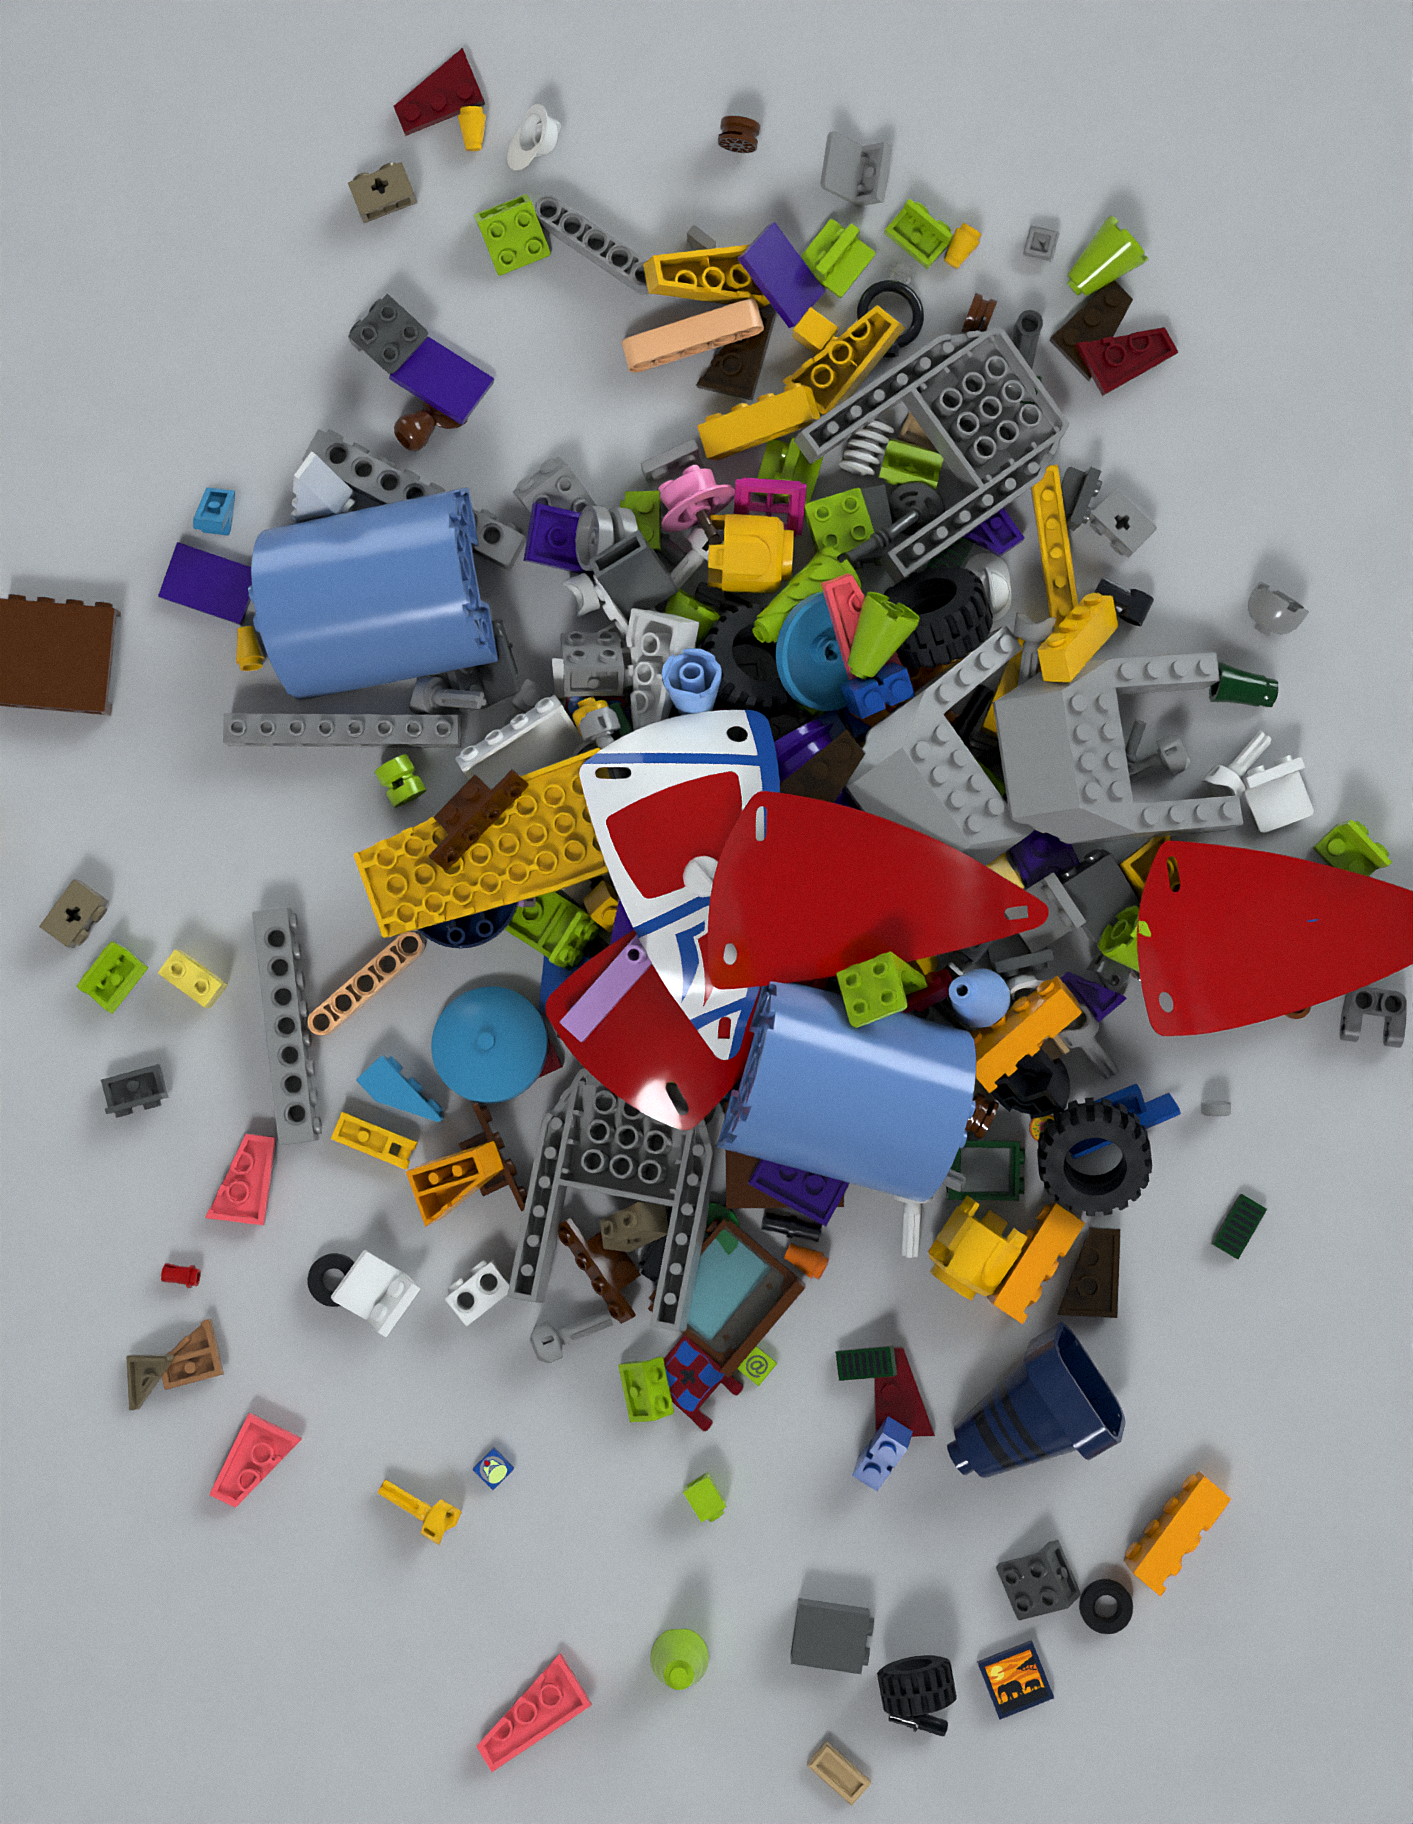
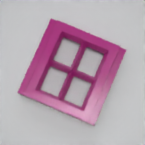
(796, 504)

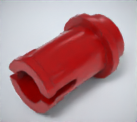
(177, 1274)

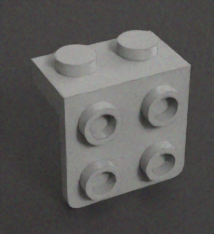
(855, 170)
(553, 486)

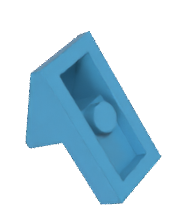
(215, 511)

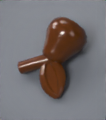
(416, 428)

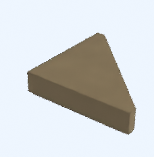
(143, 1375)

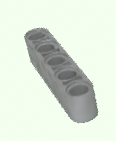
(590, 232)

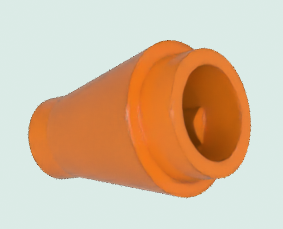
(808, 1261)

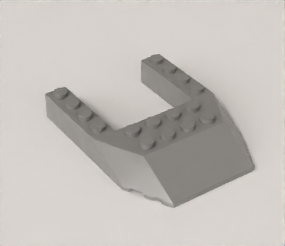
(968, 405)
(1069, 755)
(924, 772)
(614, 1149)

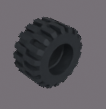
(917, 1685)

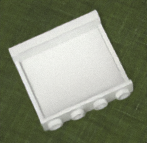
(525, 744)

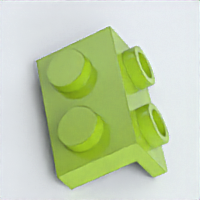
(919, 233)
(910, 463)
(647, 511)
(112, 976)

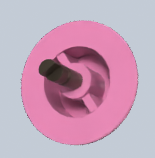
(693, 500)

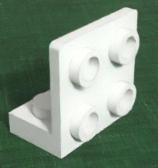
(376, 1292)

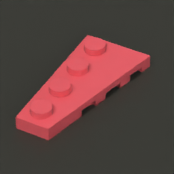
(844, 606)
(538, 1712)

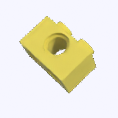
(192, 978)

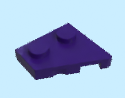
(996, 534)
(1095, 997)

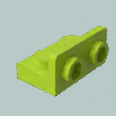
(646, 1390)

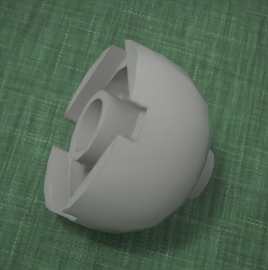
(1274, 611)

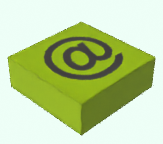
(757, 1366)

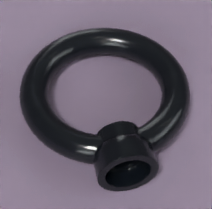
(914, 302)

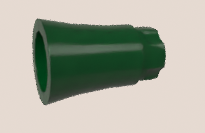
(1243, 688)

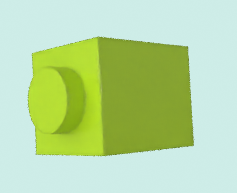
(705, 1498)

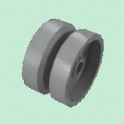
(601, 529)

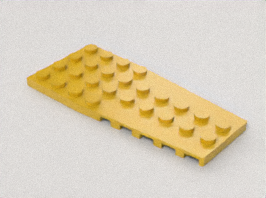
(530, 851)

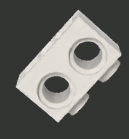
(483, 1297)

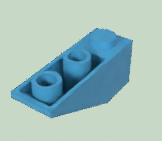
(390, 1087)

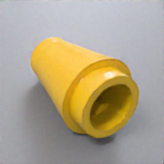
(472, 127)
(962, 245)
(248, 650)

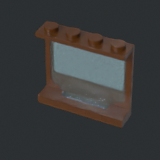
(736, 1295)

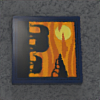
(1015, 1679)

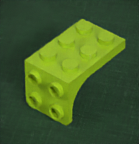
(555, 929)
(878, 988)

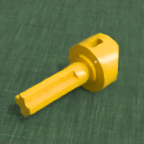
(435, 1519)

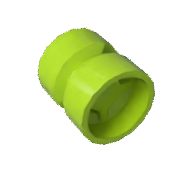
(400, 770)

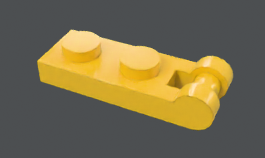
(373, 1140)

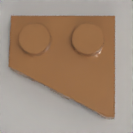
(194, 1358)

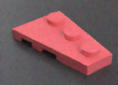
(247, 1184)
(252, 1458)

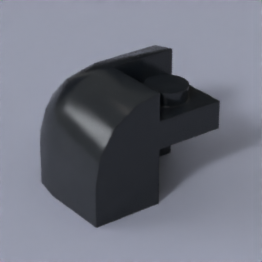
(1036, 1087)

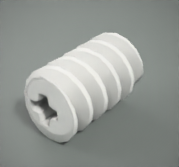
(865, 446)

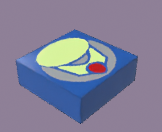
(493, 1468)

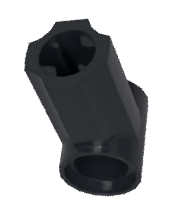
(1129, 604)

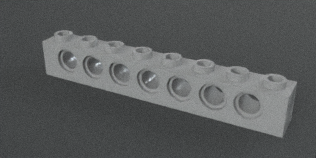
(329, 443)
(342, 730)
(265, 925)

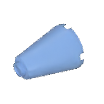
(692, 680)
(979, 997)

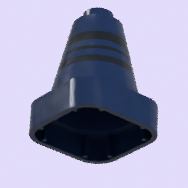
(1040, 1411)

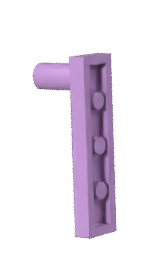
(607, 990)

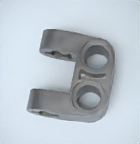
(1394, 1021)

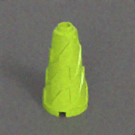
(805, 583)

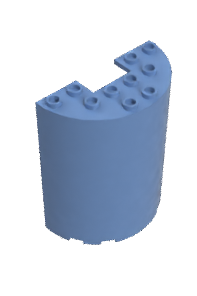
(372, 596)
(849, 1101)

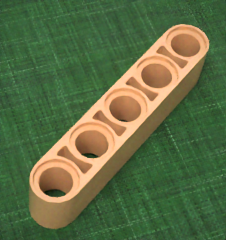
(692, 335)
(353, 989)

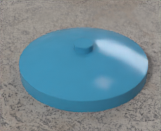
(810, 656)
(490, 1045)

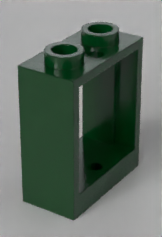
(1016, 1183)

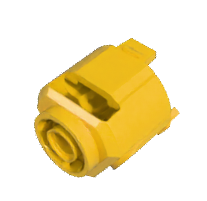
(753, 556)
(973, 1253)

